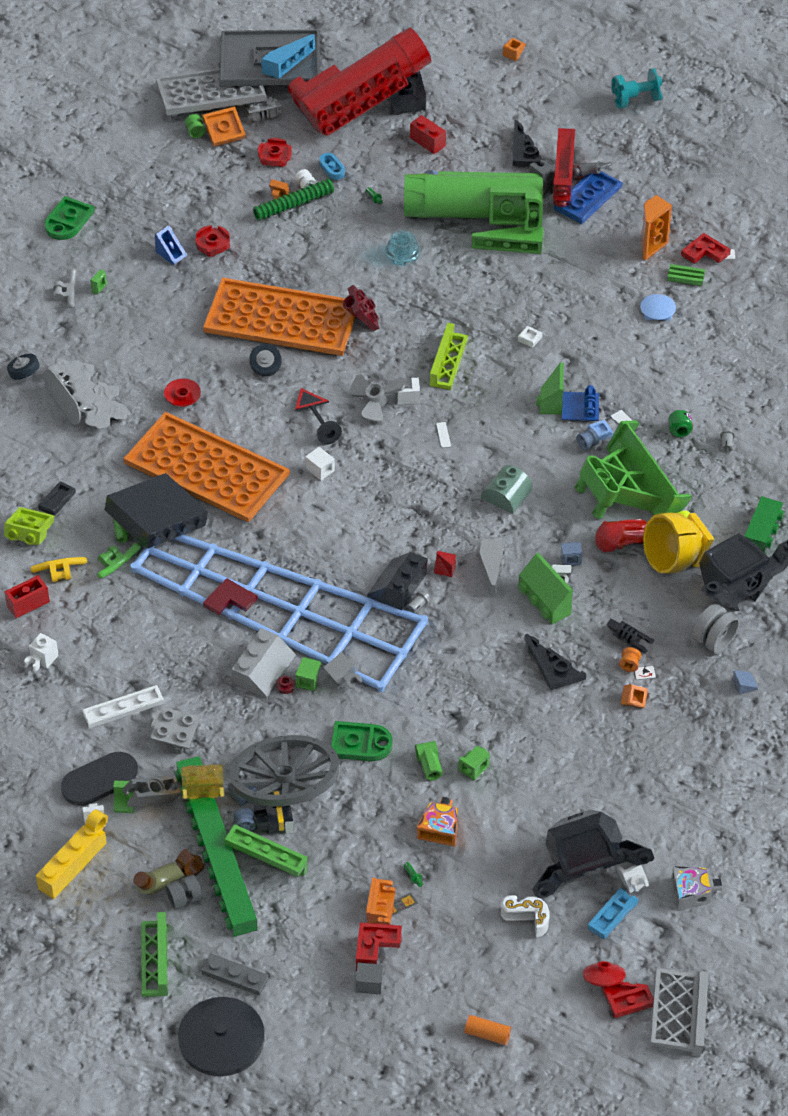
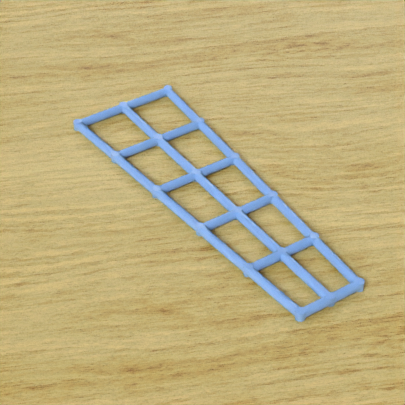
(298, 611)

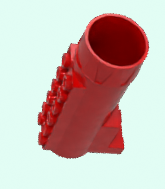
(341, 96)

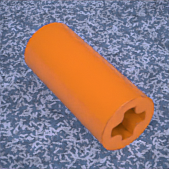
(488, 1030)

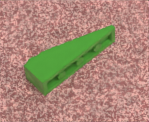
(510, 240)

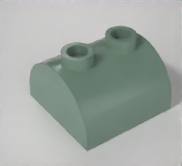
(508, 488)

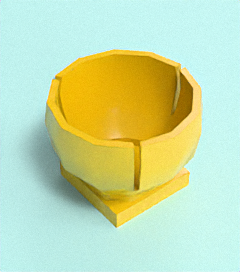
(675, 541)

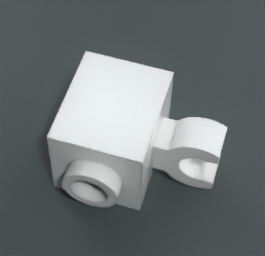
(42, 652)
(632, 876)

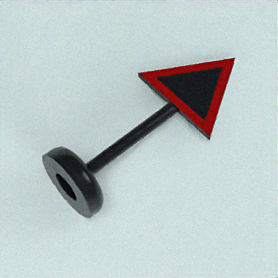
(328, 431)

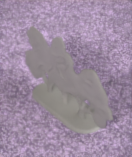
(91, 395)

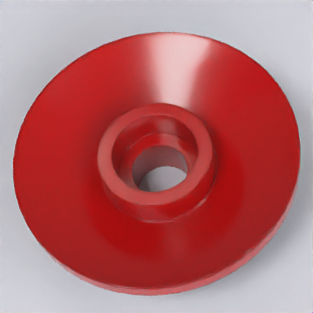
(182, 392)
(604, 974)

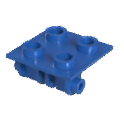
(581, 405)

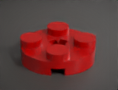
(266, 154)
(211, 248)

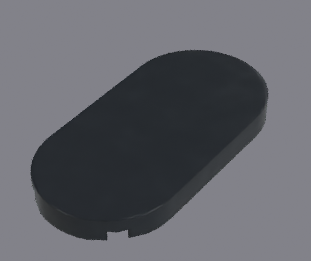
(97, 778)

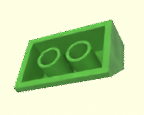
(546, 589)

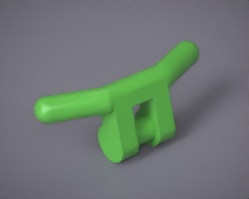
(119, 559)

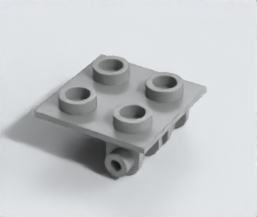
(254, 108)
(175, 728)

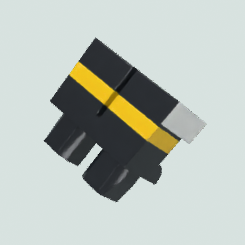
(276, 819)

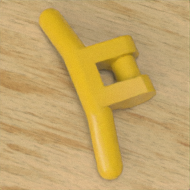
(58, 564)

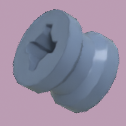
(587, 439)
(244, 819)

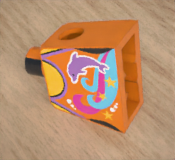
(439, 823)

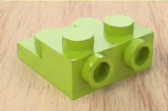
(28, 526)

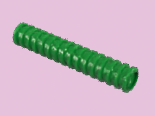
(292, 200)

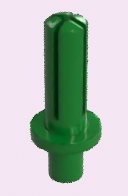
(376, 198)
(415, 877)

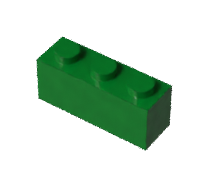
(765, 523)

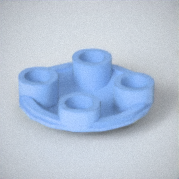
(657, 307)

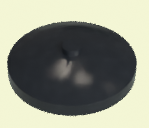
(221, 1036)

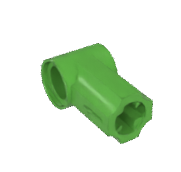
(428, 755)

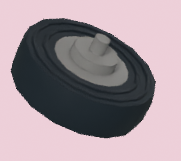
(265, 360)
(23, 366)

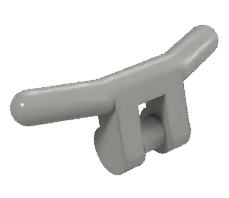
(65, 291)

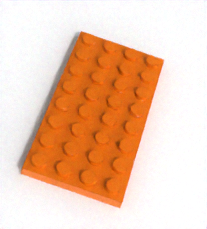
(280, 316)
(207, 466)

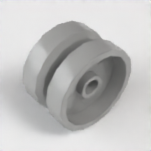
(716, 628)

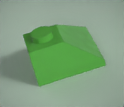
(551, 393)

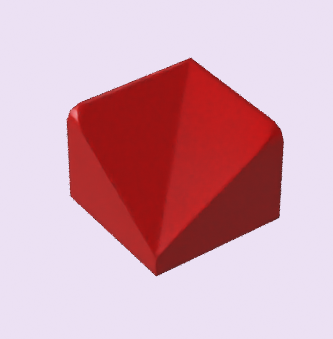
(445, 564)

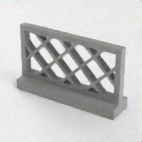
(697, 1015)

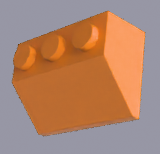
(655, 226)

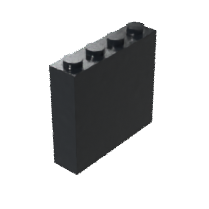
(156, 510)

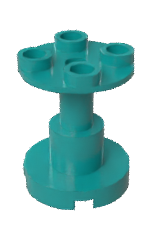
(631, 89)

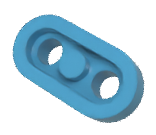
(332, 166)

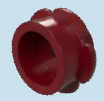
(285, 688)

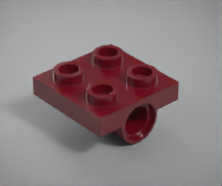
(360, 306)

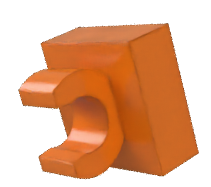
(278, 188)

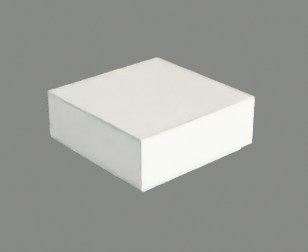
(529, 336)

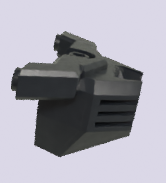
(739, 570)
(583, 845)

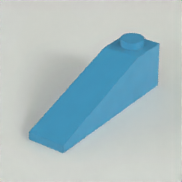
(285, 58)

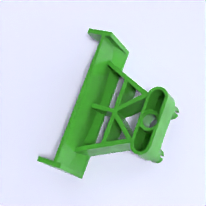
(629, 477)

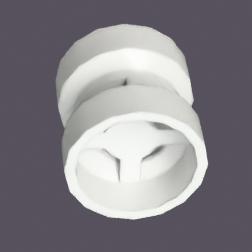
(304, 178)

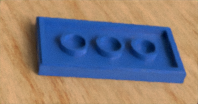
(589, 196)

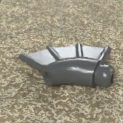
(589, 168)

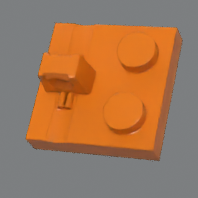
(224, 126)

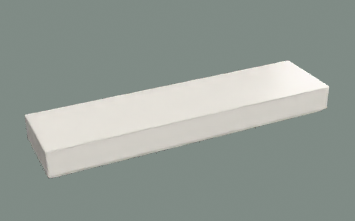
(123, 706)

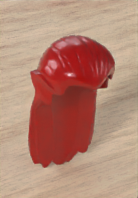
(618, 534)

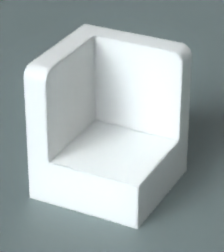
(410, 395)
(320, 463)

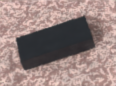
(57, 498)

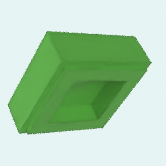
(98, 282)

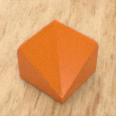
(513, 49)
(634, 696)

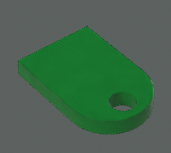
(69, 217)
(360, 741)

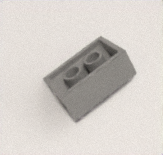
(262, 663)

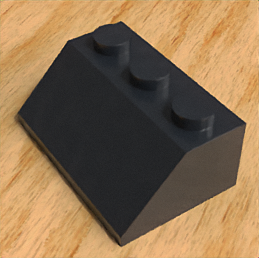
(399, 580)

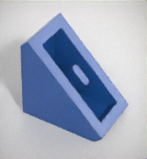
(169, 246)

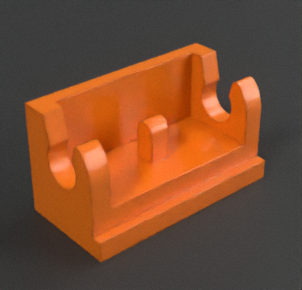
(380, 902)

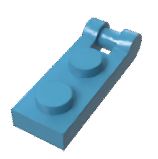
(612, 913)

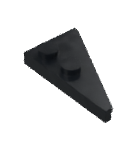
(523, 148)
(552, 666)

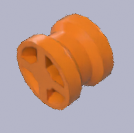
(630, 659)

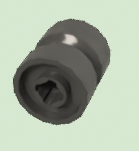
(183, 892)

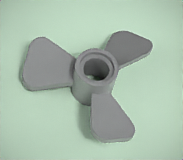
(376, 396)

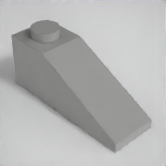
(490, 561)

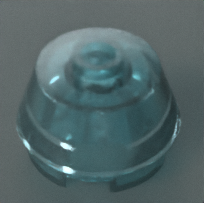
(403, 247)

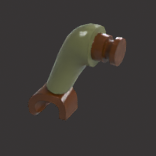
(155, 881)

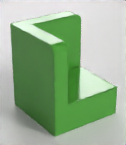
(307, 674)
(120, 799)

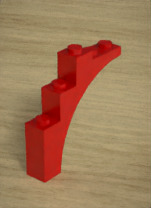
(564, 167)

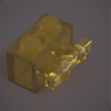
(202, 781)

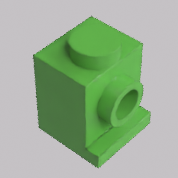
(474, 762)

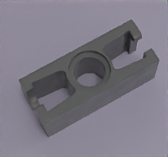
(151, 791)

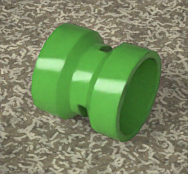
(195, 126)

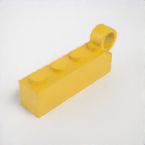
(73, 855)

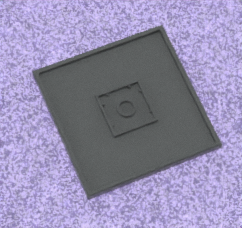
(245, 49)

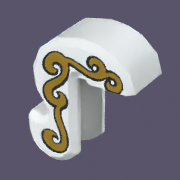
(527, 909)

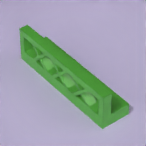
(267, 851)
(161, 953)

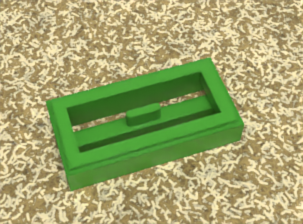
(686, 275)

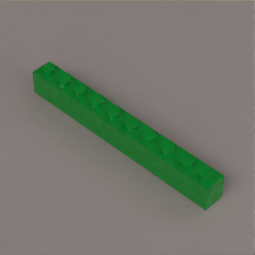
(220, 858)

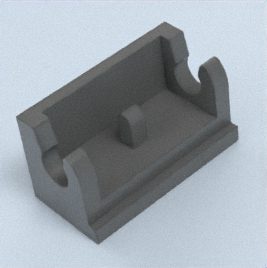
(547, 172)

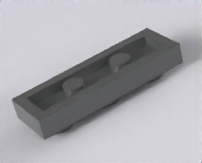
(235, 974)

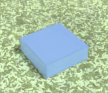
(602, 429)

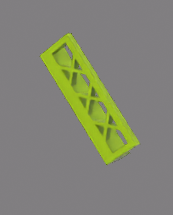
(446, 347)

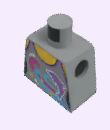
(693, 886)

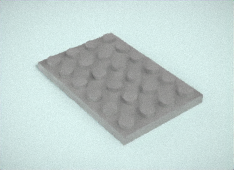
(203, 92)

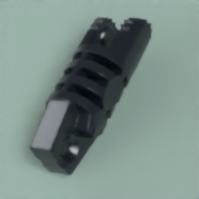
(629, 634)

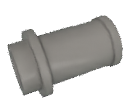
(727, 439)
(422, 598)

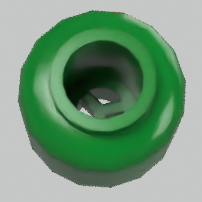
(680, 423)

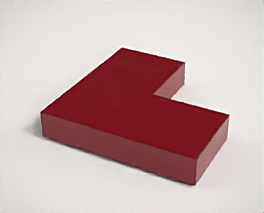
(228, 593)

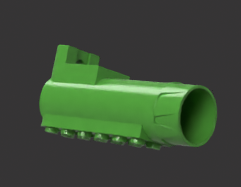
(491, 195)

